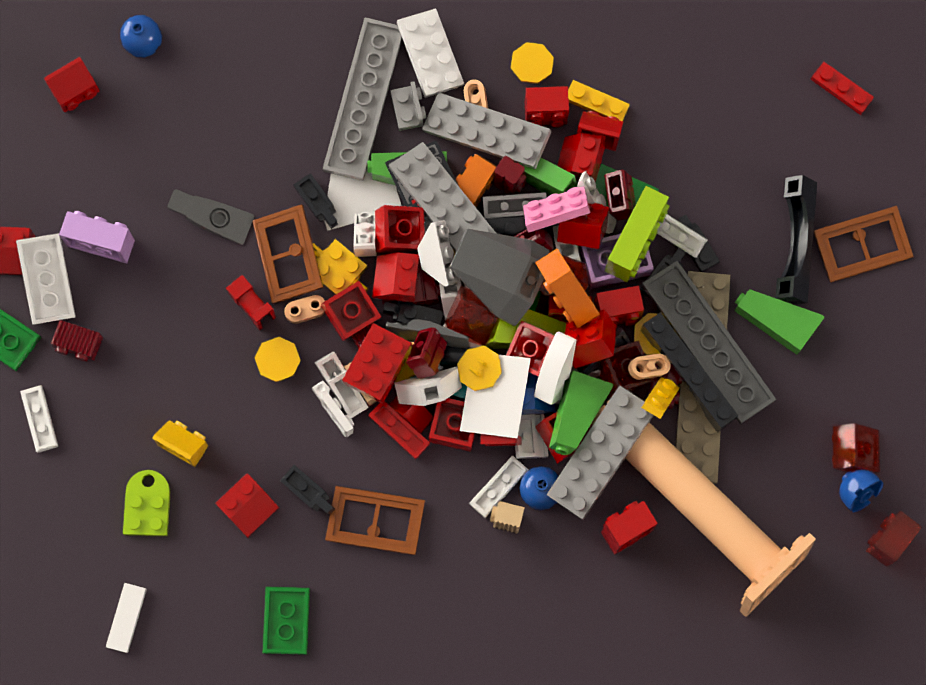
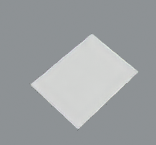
(358, 196)
(500, 407)

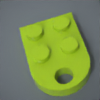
(147, 507)

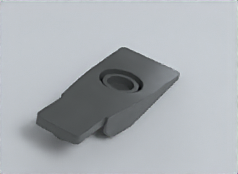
(212, 216)
(411, 330)

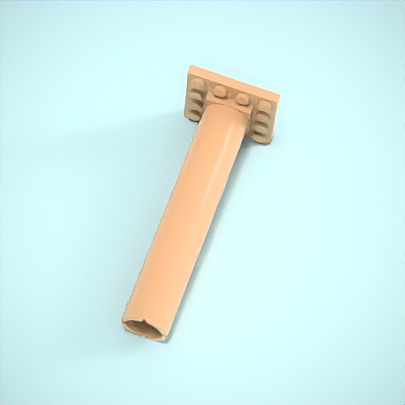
(716, 516)

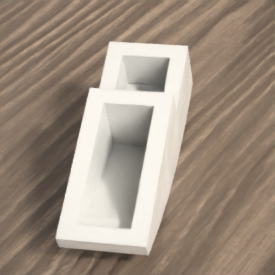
(555, 368)
(333, 373)

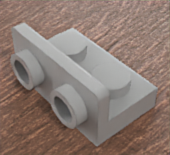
(407, 107)

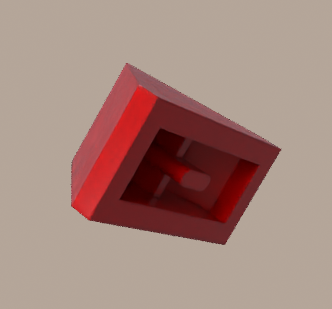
(415, 415)

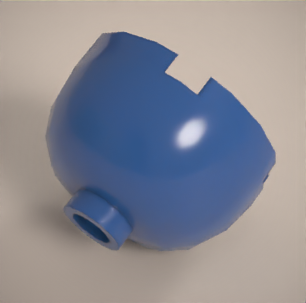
(140, 36)
(858, 488)
(530, 490)

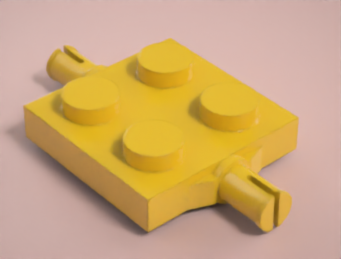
(339, 267)

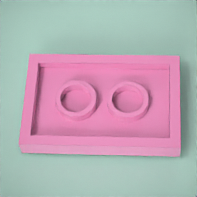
(556, 209)

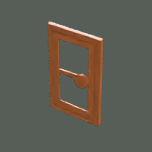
(305, 247)
(903, 253)
(373, 540)

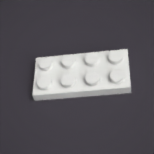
(430, 53)
(46, 278)

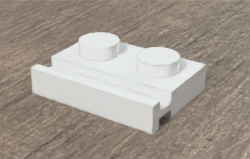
(532, 443)

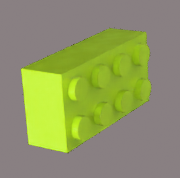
(635, 237)

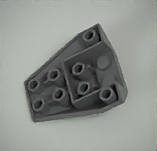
(500, 271)

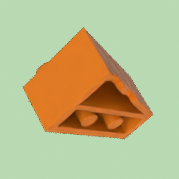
(476, 178)
(567, 289)

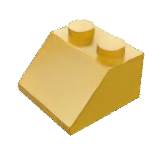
(180, 442)

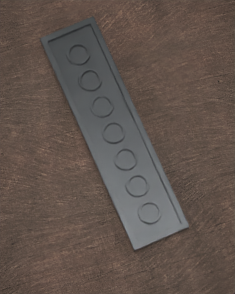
(708, 341)

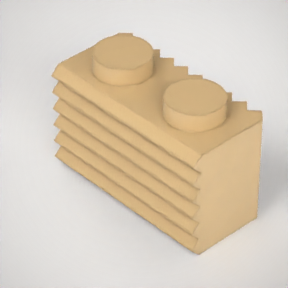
(507, 516)

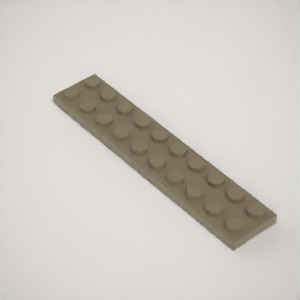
(695, 434)

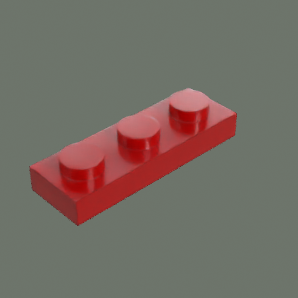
(842, 88)
(399, 429)

